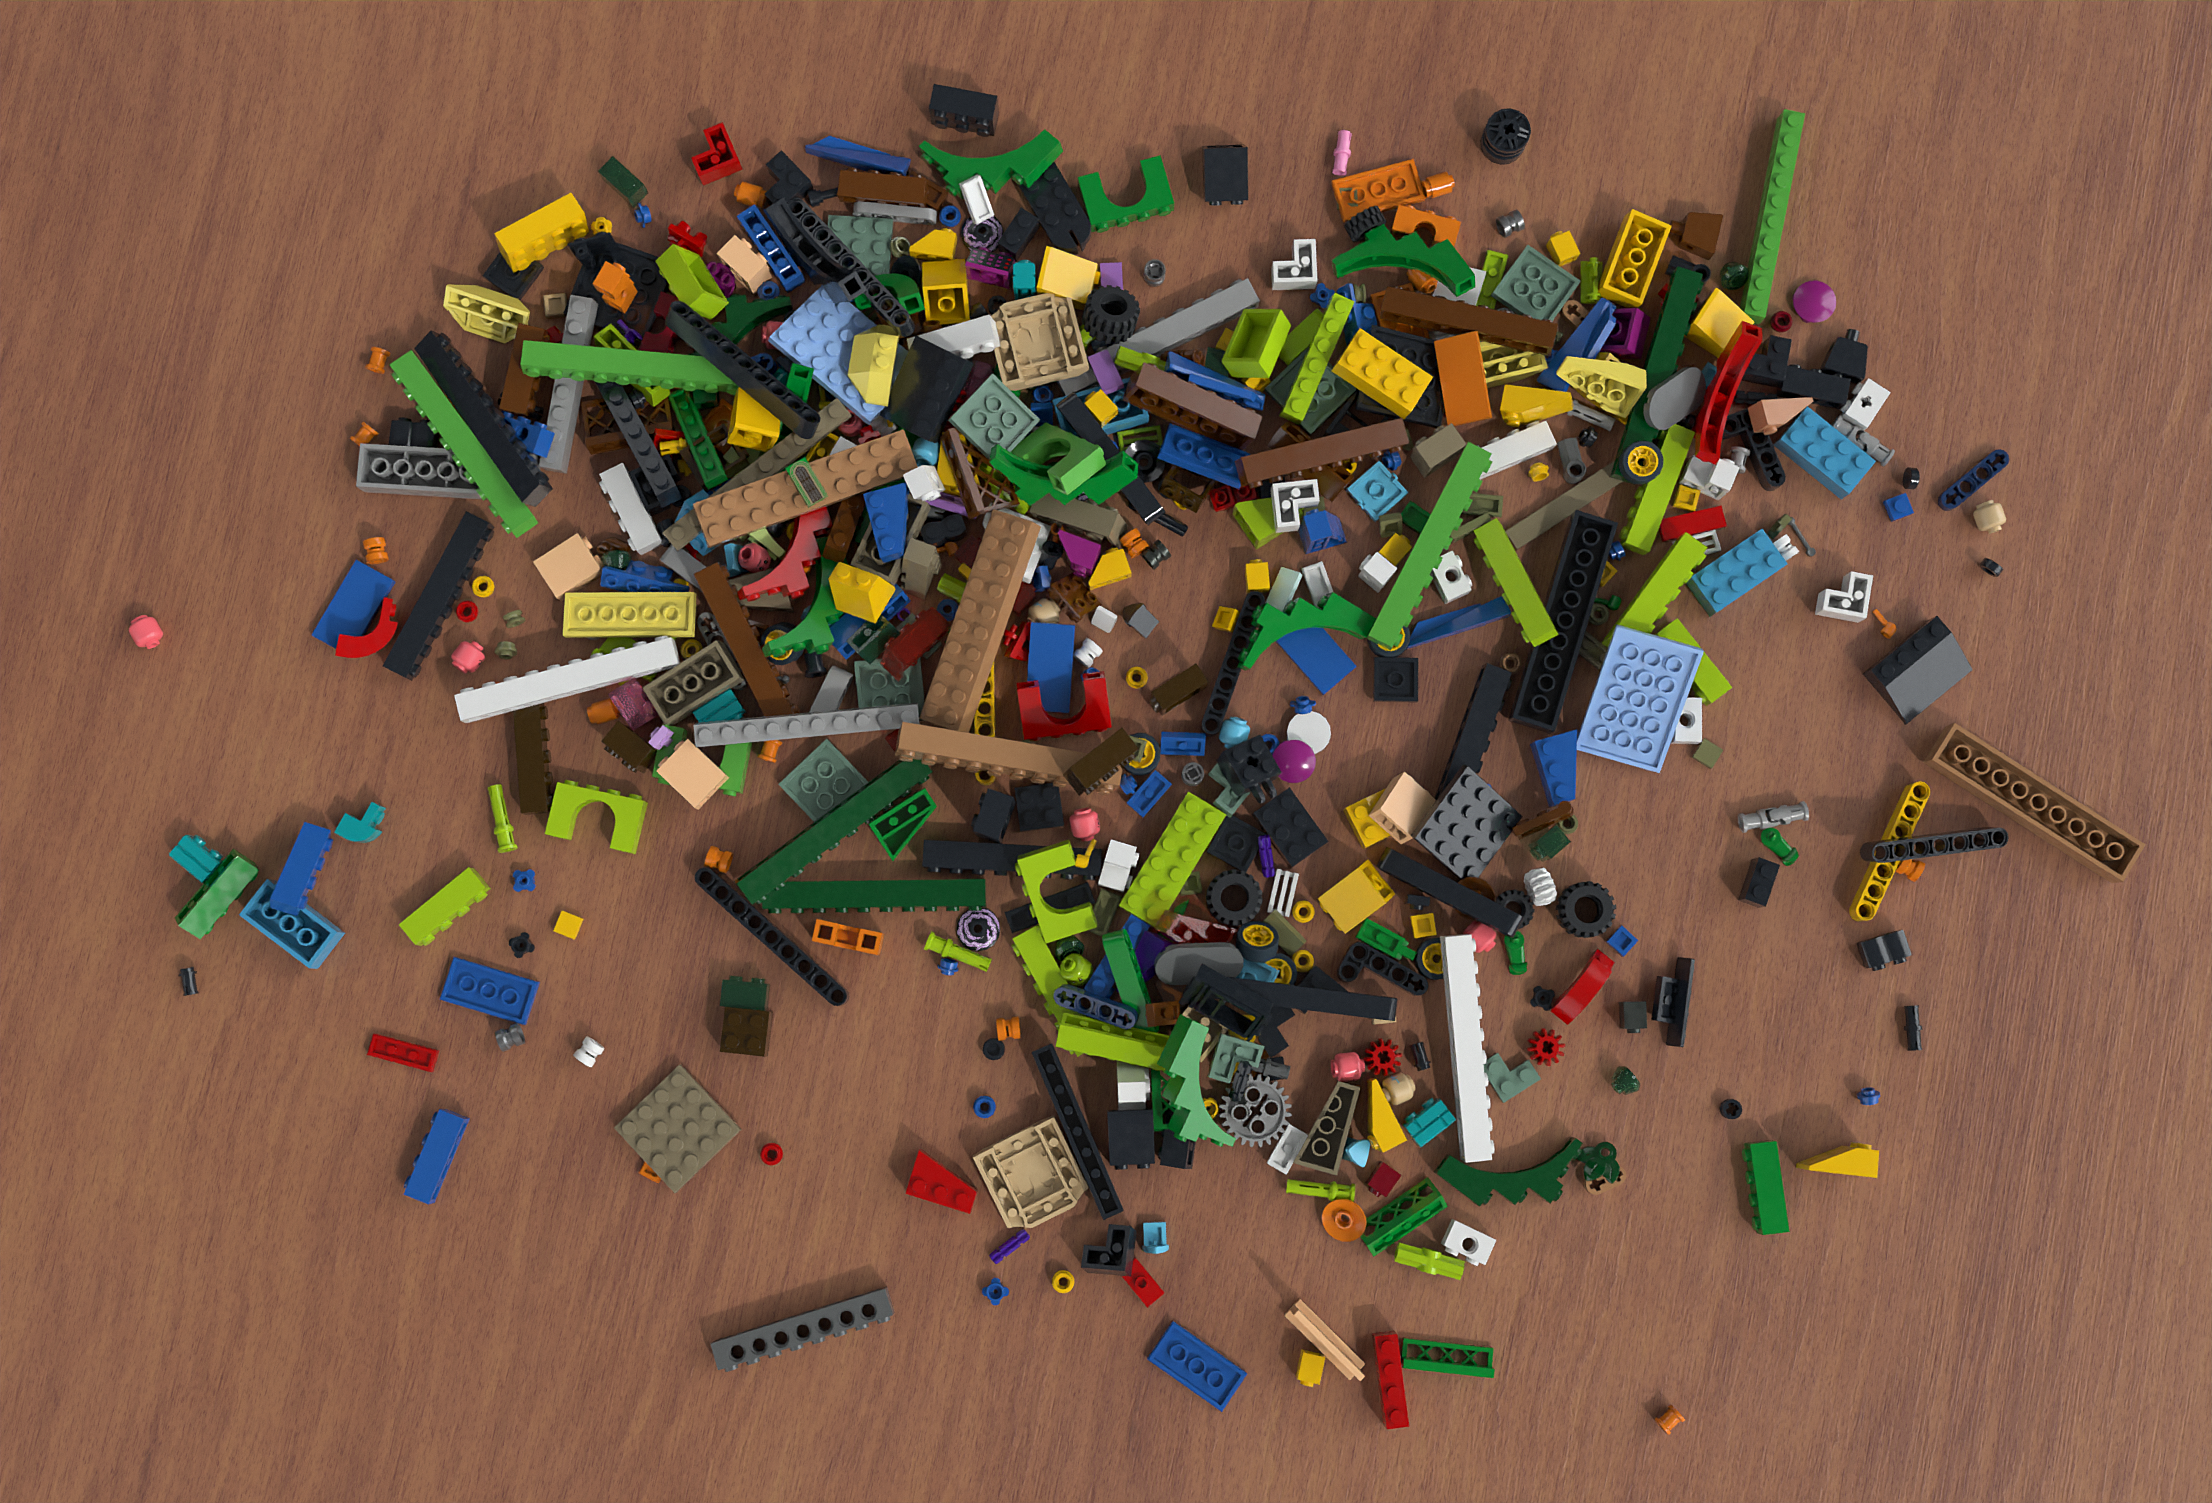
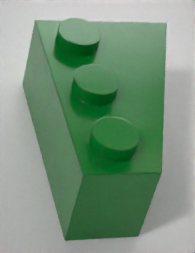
(902, 821)

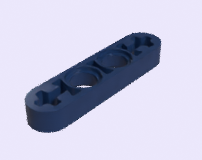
(1973, 480)
(1095, 1008)

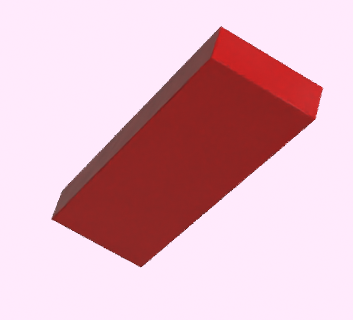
(1692, 523)
(403, 1052)

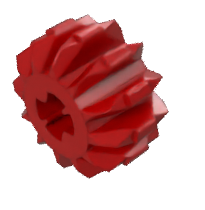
(1545, 1056)
(1376, 1060)

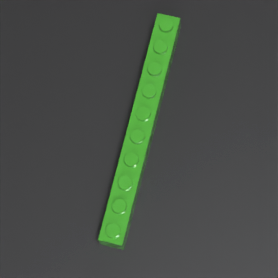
(1772, 214)
(623, 367)
(463, 443)
(1429, 546)

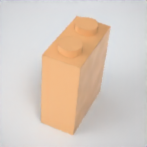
(569, 566)
(692, 773)
(1402, 807)

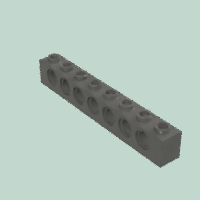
(723, 1347)

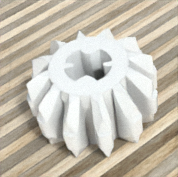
(1540, 887)

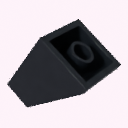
(1225, 173)
(1131, 1138)

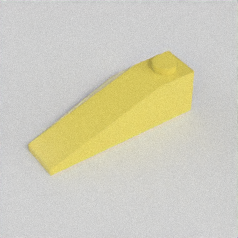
(1609, 383)

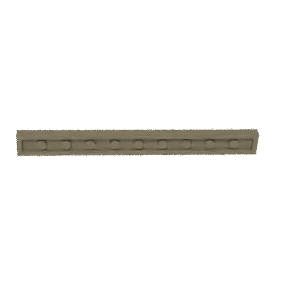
(767, 465)

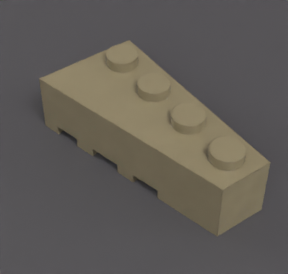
(1082, 517)
(1328, 1137)

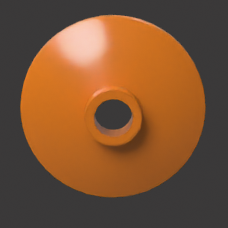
(1338, 1226)

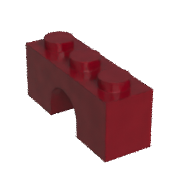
(665, 340)

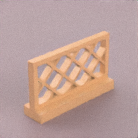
(1325, 1340)

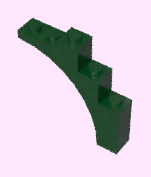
(741, 319)
(1512, 1186)

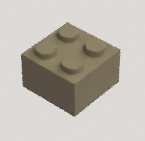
(1437, 450)

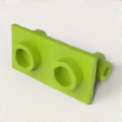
(1590, 276)

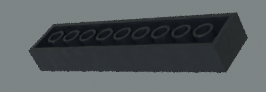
(1569, 608)

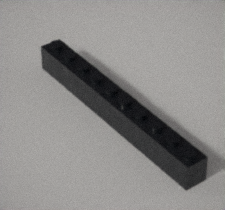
(483, 418)

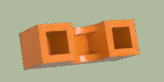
(1409, 219)
(616, 286)
(848, 937)

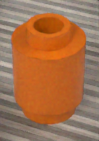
(1438, 185)
(750, 194)
(1422, 281)
(602, 711)

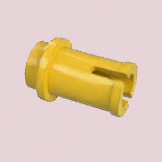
(672, 447)

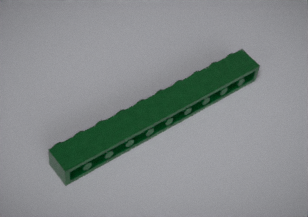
(1662, 354)
(831, 828)
(878, 894)

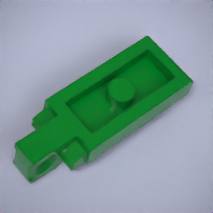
(1384, 940)

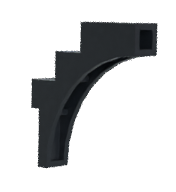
(837, 280)

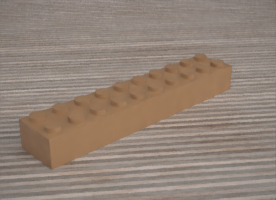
(778, 500)
(980, 621)
(991, 755)
(2034, 803)

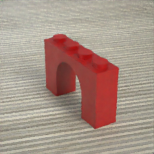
(1092, 716)

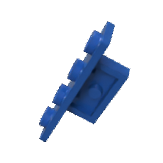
(1361, 315)
(640, 578)

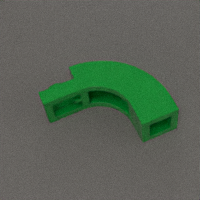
(902, 289)

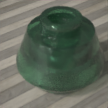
(1733, 276)
(616, 559)
(1068, 946)
(1624, 1081)

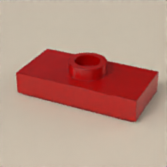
(1143, 1284)

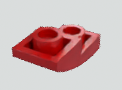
(1227, 496)

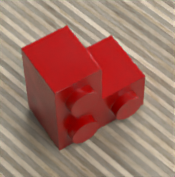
(719, 160)

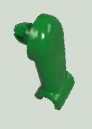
(1776, 843)
(1516, 953)

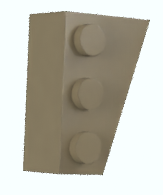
(920, 565)
(766, 602)

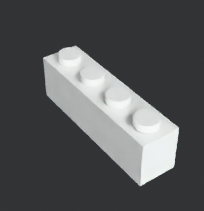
(966, 337)
(1519, 447)
(627, 502)

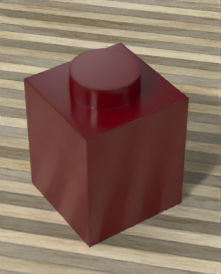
(1382, 1180)

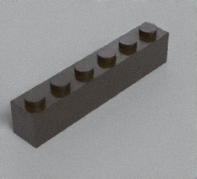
(533, 759)

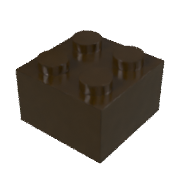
(628, 745)
(746, 1031)

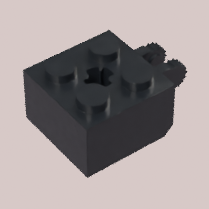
(1250, 767)

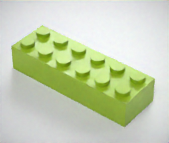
(1661, 586)
(1172, 859)

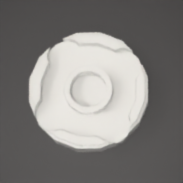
(1311, 729)

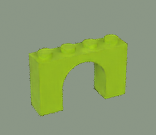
(570, 799)
(1053, 922)

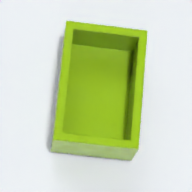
(691, 281)
(1256, 343)

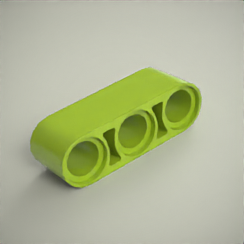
(1300, 337)

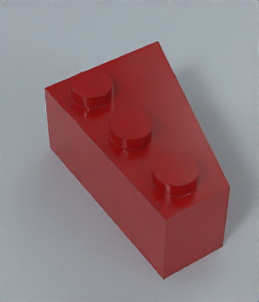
(939, 1185)

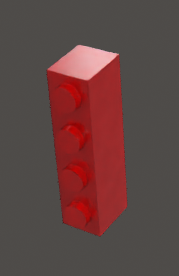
(1390, 1379)

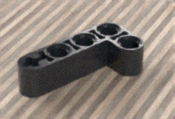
(1765, 448)
(1384, 973)

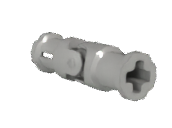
(1864, 441)
(1775, 817)

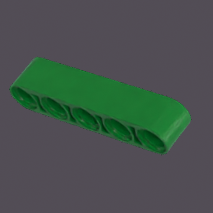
(1128, 975)

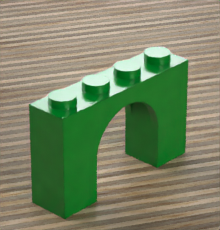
(1105, 214)

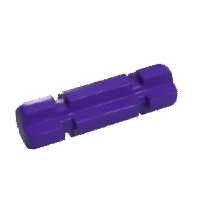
(1266, 855)
(1009, 1246)

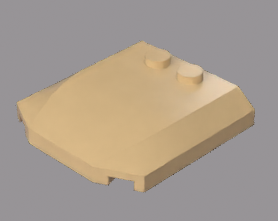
(1038, 341)
(1031, 1174)

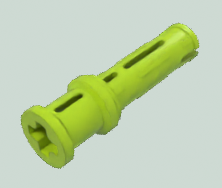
(503, 827)
(947, 948)
(1331, 1191)

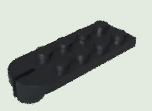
(1058, 210)

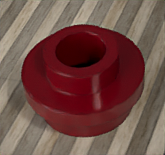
(1785, 317)

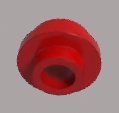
(461, 609)
(764, 1154)

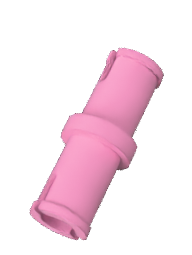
(1342, 153)

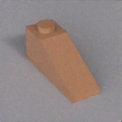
(1773, 413)

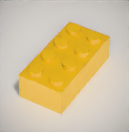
(542, 232)
(1633, 259)
(1382, 373)

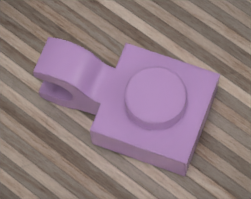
(661, 737)

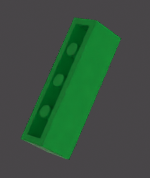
(217, 894)
(1766, 1187)

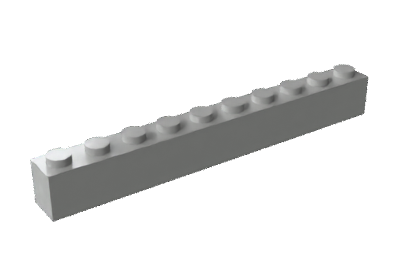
(1176, 329)
(804, 724)

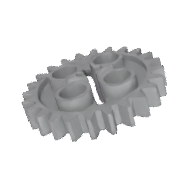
(1272, 1123)

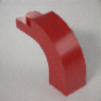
(365, 645)
(1584, 988)

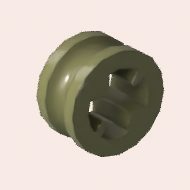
(1360, 293)
(514, 619)

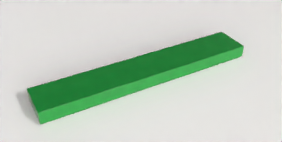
(693, 429)

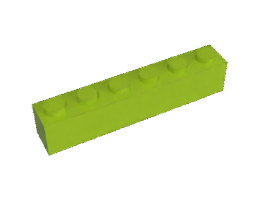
(1316, 358)
(1655, 495)
(1515, 582)
(1045, 971)
(1110, 1041)

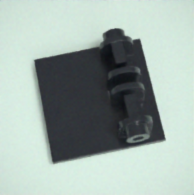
(585, 249)

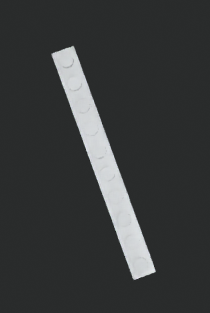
(567, 680)
(1466, 1047)

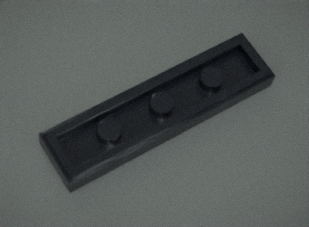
(1021, 917)

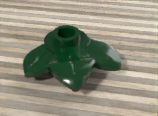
(1599, 1165)

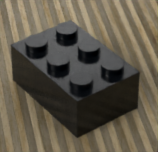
(964, 110)
(993, 815)
(1290, 827)

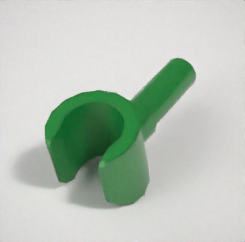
(1613, 603)

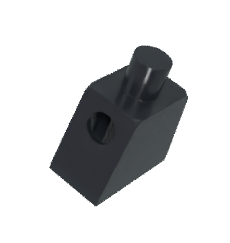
(1847, 357)

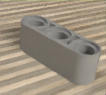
(682, 564)
(832, 690)

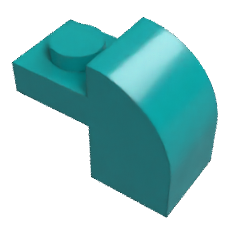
(362, 830)

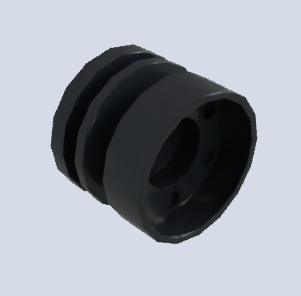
(1499, 146)

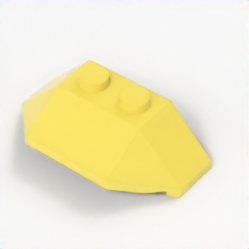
(485, 311)
(873, 363)
(1508, 364)

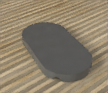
(1675, 398)
(1183, 961)

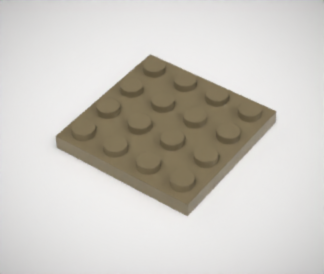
(677, 1128)

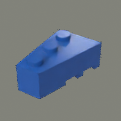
(888, 519)
(1320, 531)
(1557, 766)

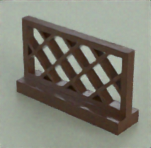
(615, 440)
(965, 480)

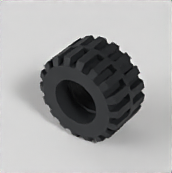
(1110, 314)
(1239, 878)
(1604, 906)

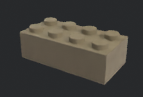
(867, 554)
(693, 683)

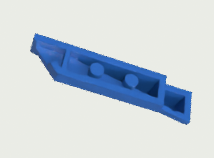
(858, 156)
(1583, 343)
(1213, 381)
(1458, 621)

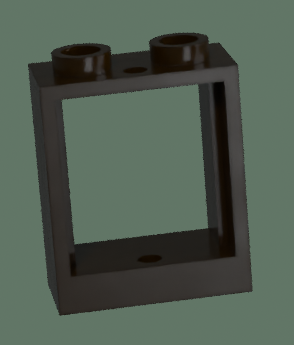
(716, 436)
(1182, 494)
(1178, 690)

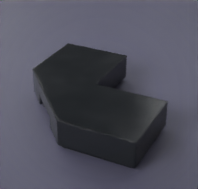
(1270, 1035)

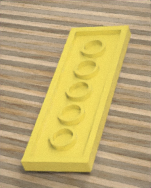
(629, 614)

